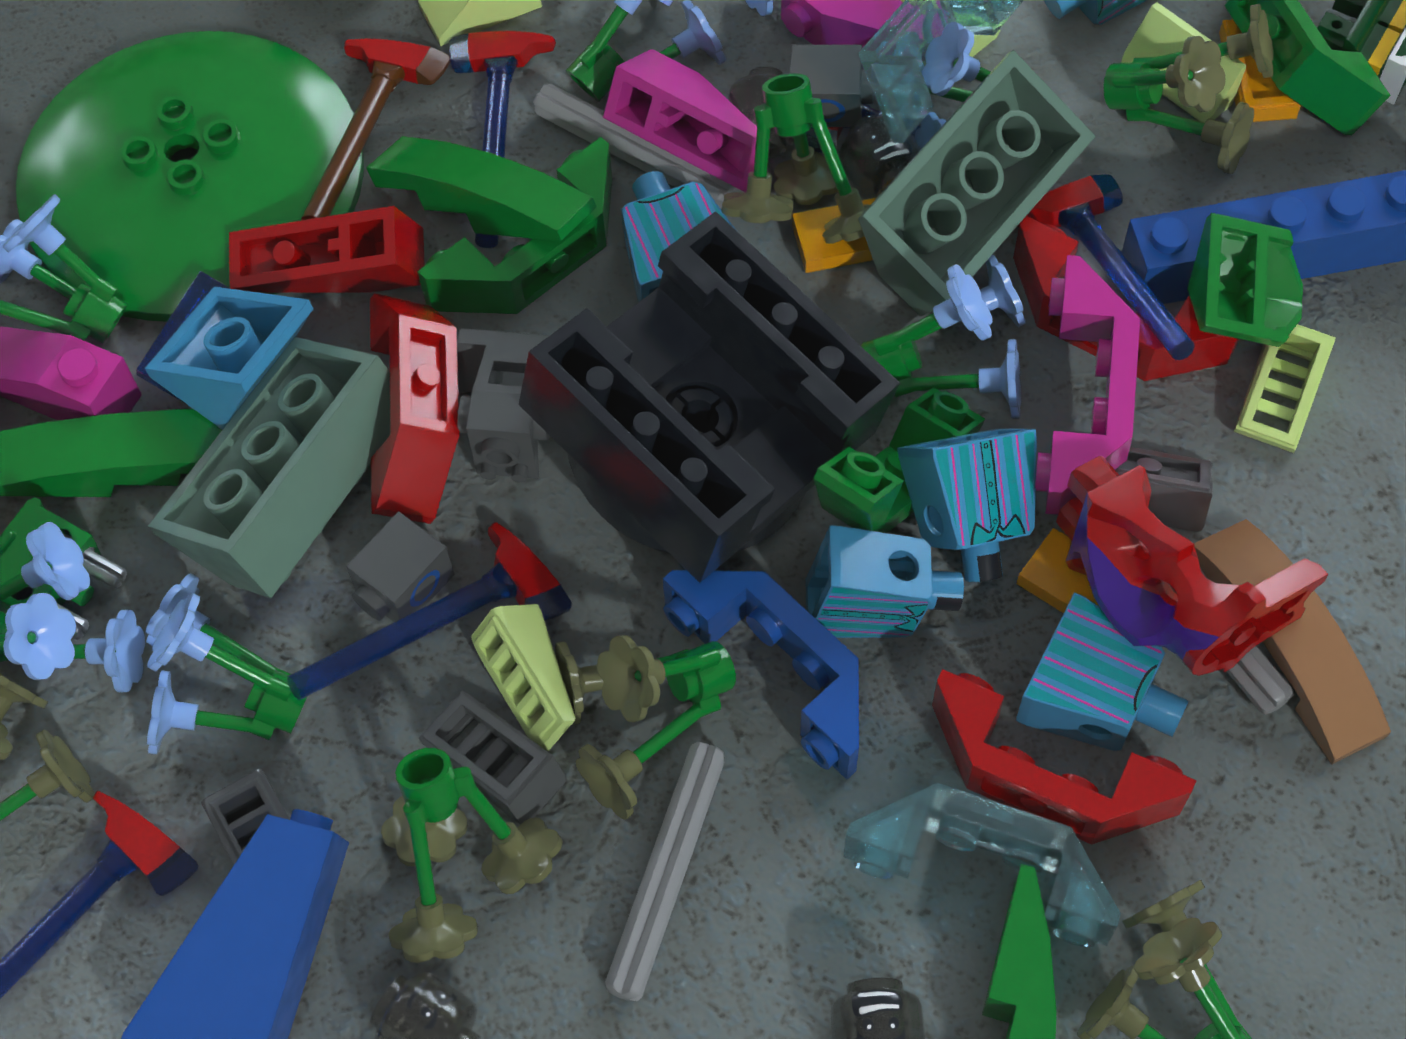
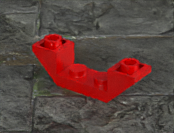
(1042, 255)
(424, 406)
(1146, 793)

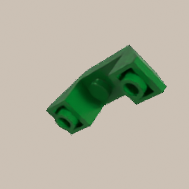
(1325, 81)
(469, 283)
(871, 489)

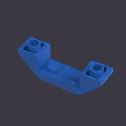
(774, 616)

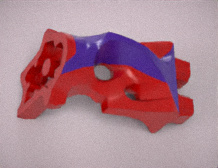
(1136, 557)

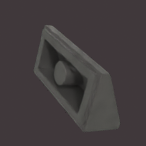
(1178, 485)

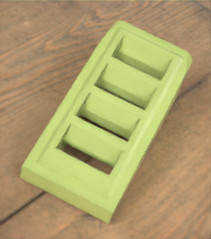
(1301, 343)
(525, 670)

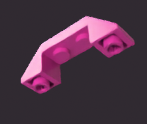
(1097, 314)

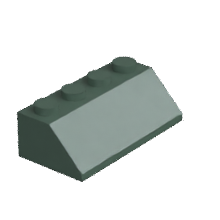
(972, 183)
(281, 466)

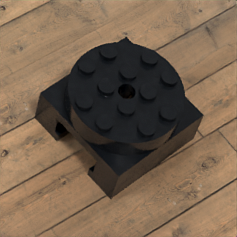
(713, 351)

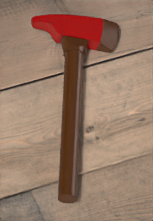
(389, 64)

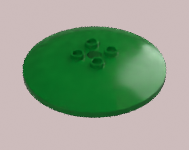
(150, 223)

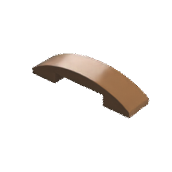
(1311, 652)

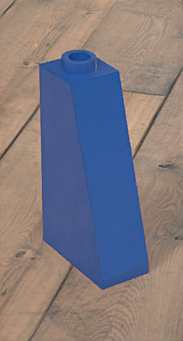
(254, 940)

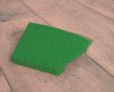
(1246, 281)

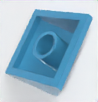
(227, 349)

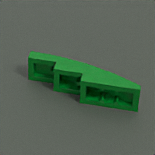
(490, 189)
(102, 451)
(1022, 974)

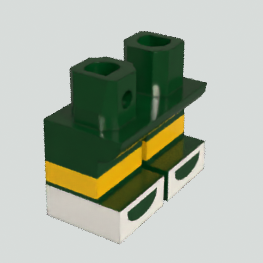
(1376, 33)

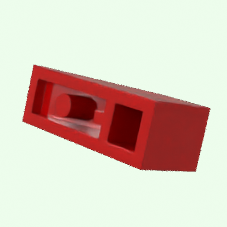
(329, 254)

